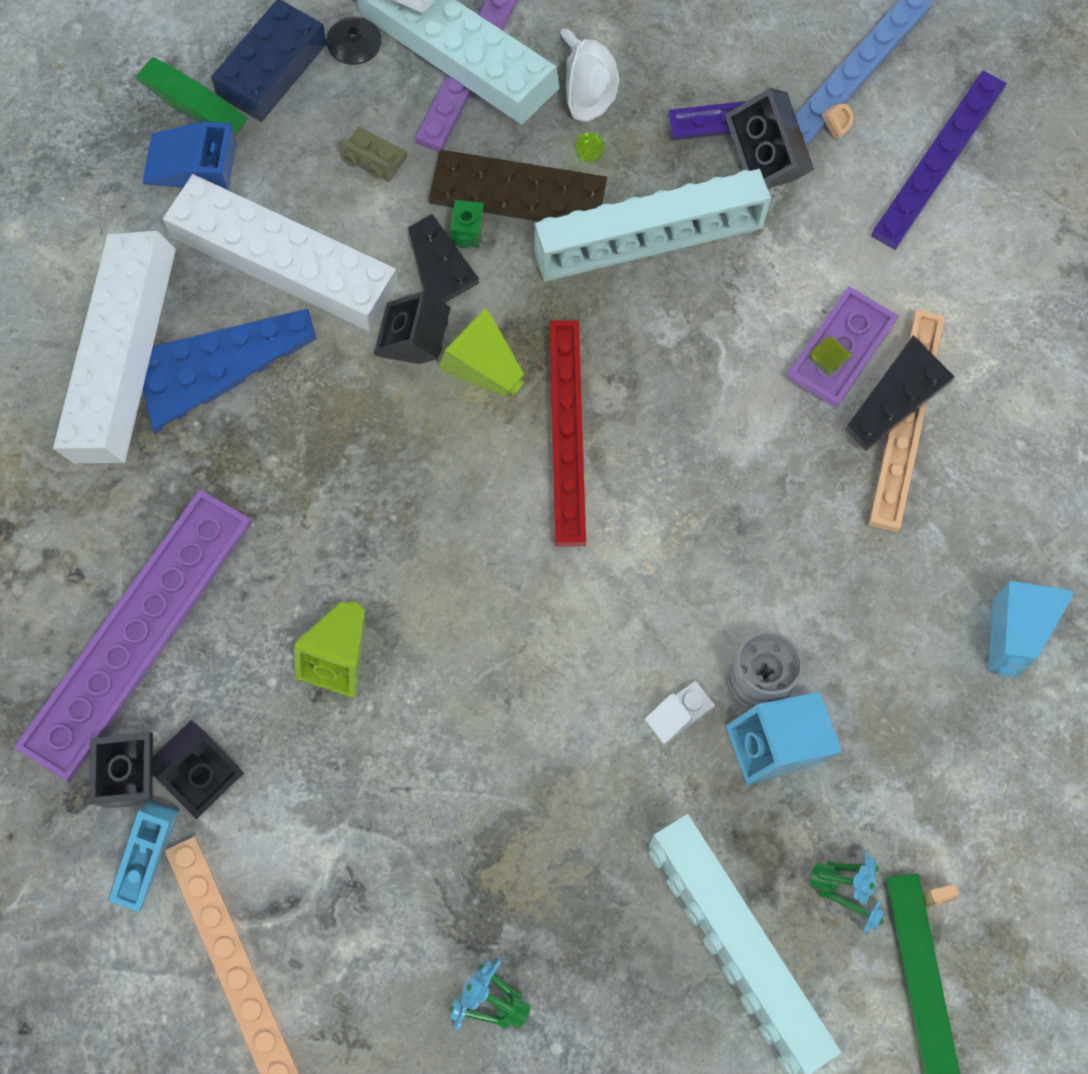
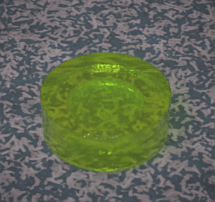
(589, 147)

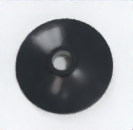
(357, 48)

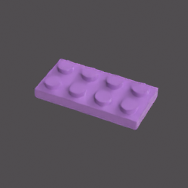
(860, 328)

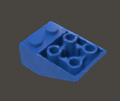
(195, 149)

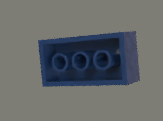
(269, 60)

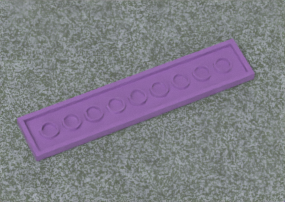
(133, 636)

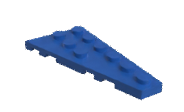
(212, 363)

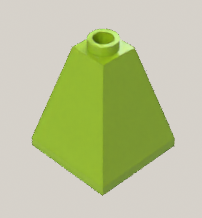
(483, 358)
(332, 650)

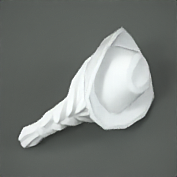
(590, 78)

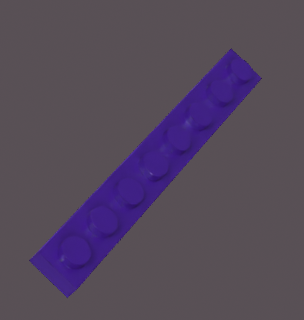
(938, 160)

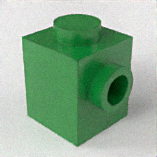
(467, 224)

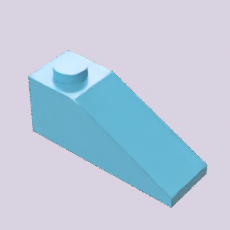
(143, 854)

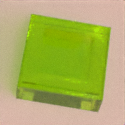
(829, 356)

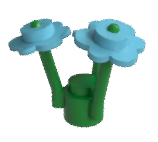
(829, 878)
(510, 1009)

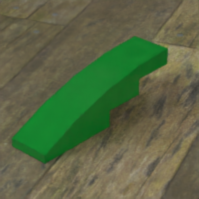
(188, 95)

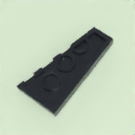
(901, 391)

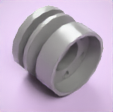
(772, 656)

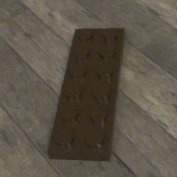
(514, 187)

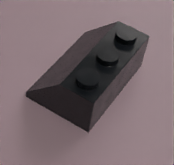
(770, 138)

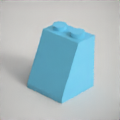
(1022, 625)
(783, 737)

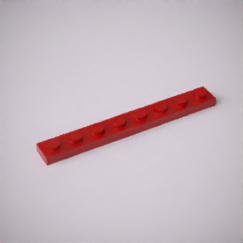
(567, 434)

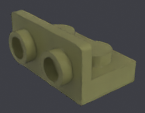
(372, 154)

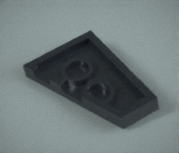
(439, 261)

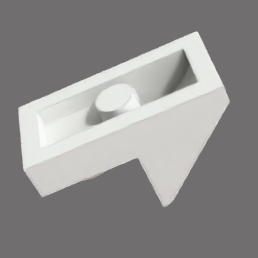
(679, 712)

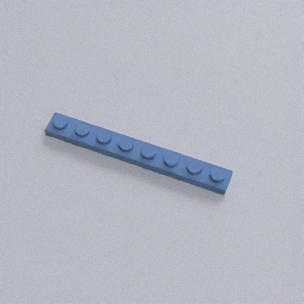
(861, 64)

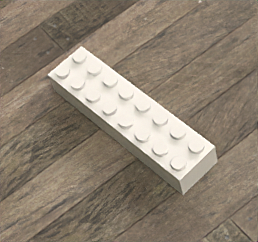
(281, 252)
(115, 348)

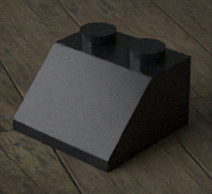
(413, 329)
(194, 769)
(121, 770)

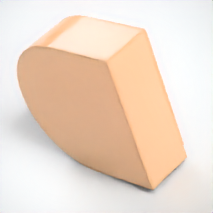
(838, 119)
(941, 895)

